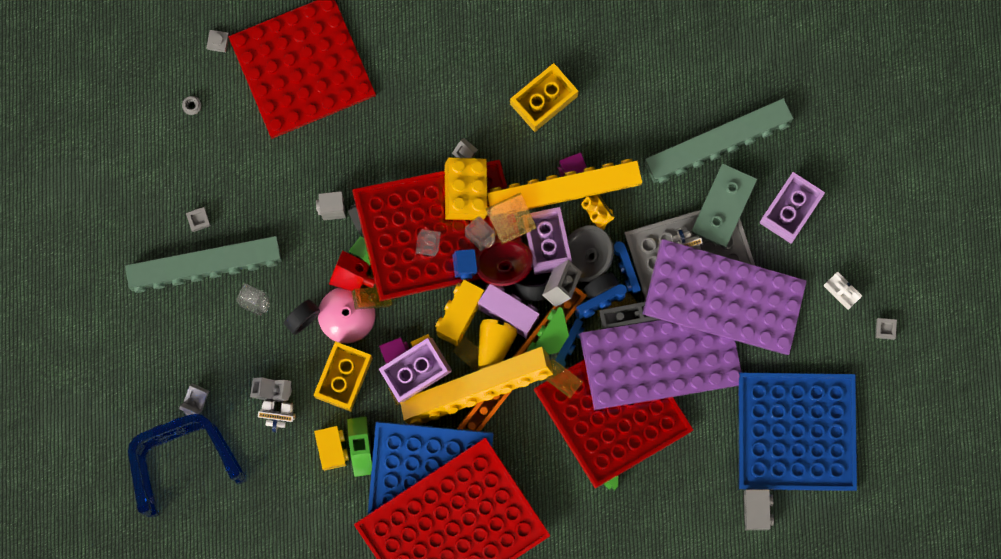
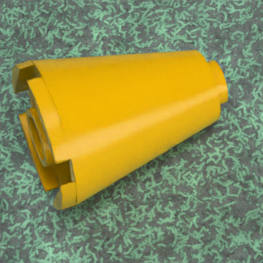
(494, 342)

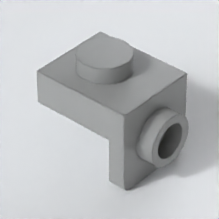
(194, 400)

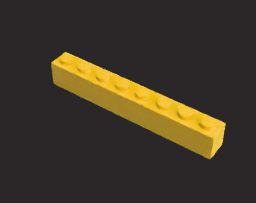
(572, 185)
(477, 387)

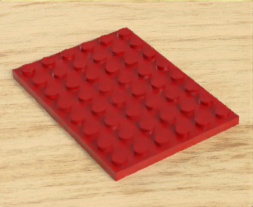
(391, 221)
(456, 513)

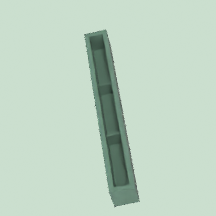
(718, 140)
(203, 264)

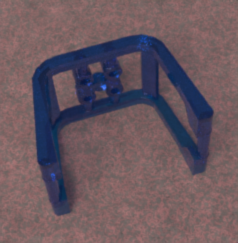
(162, 434)

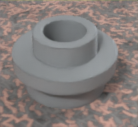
(187, 101)

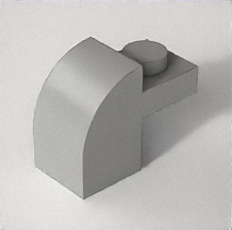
(271, 389)

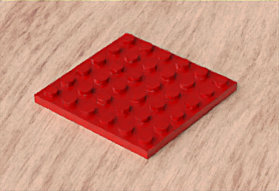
(301, 66)
(612, 437)

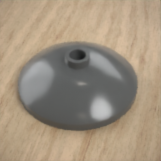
(584, 244)

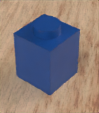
(464, 264)

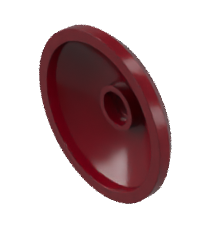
(504, 263)

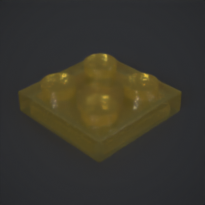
(511, 218)

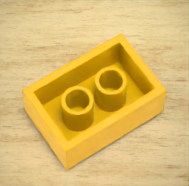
(544, 97)
(465, 188)
(459, 313)
(343, 376)

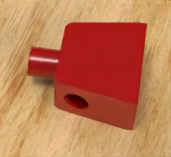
(351, 273)

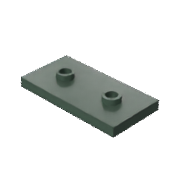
(723, 205)

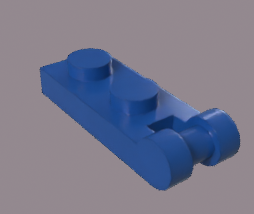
(626, 267)
(601, 301)
(568, 347)

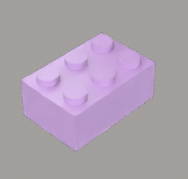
(792, 207)
(548, 241)
(508, 310)
(415, 370)

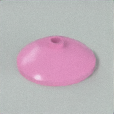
(340, 327)

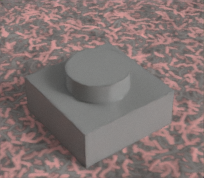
(217, 41)
(464, 149)
(198, 219)
(886, 328)

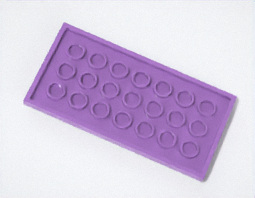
(724, 297)
(656, 362)

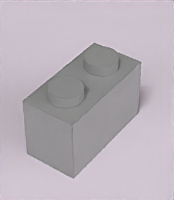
(331, 206)
(562, 283)
(757, 509)

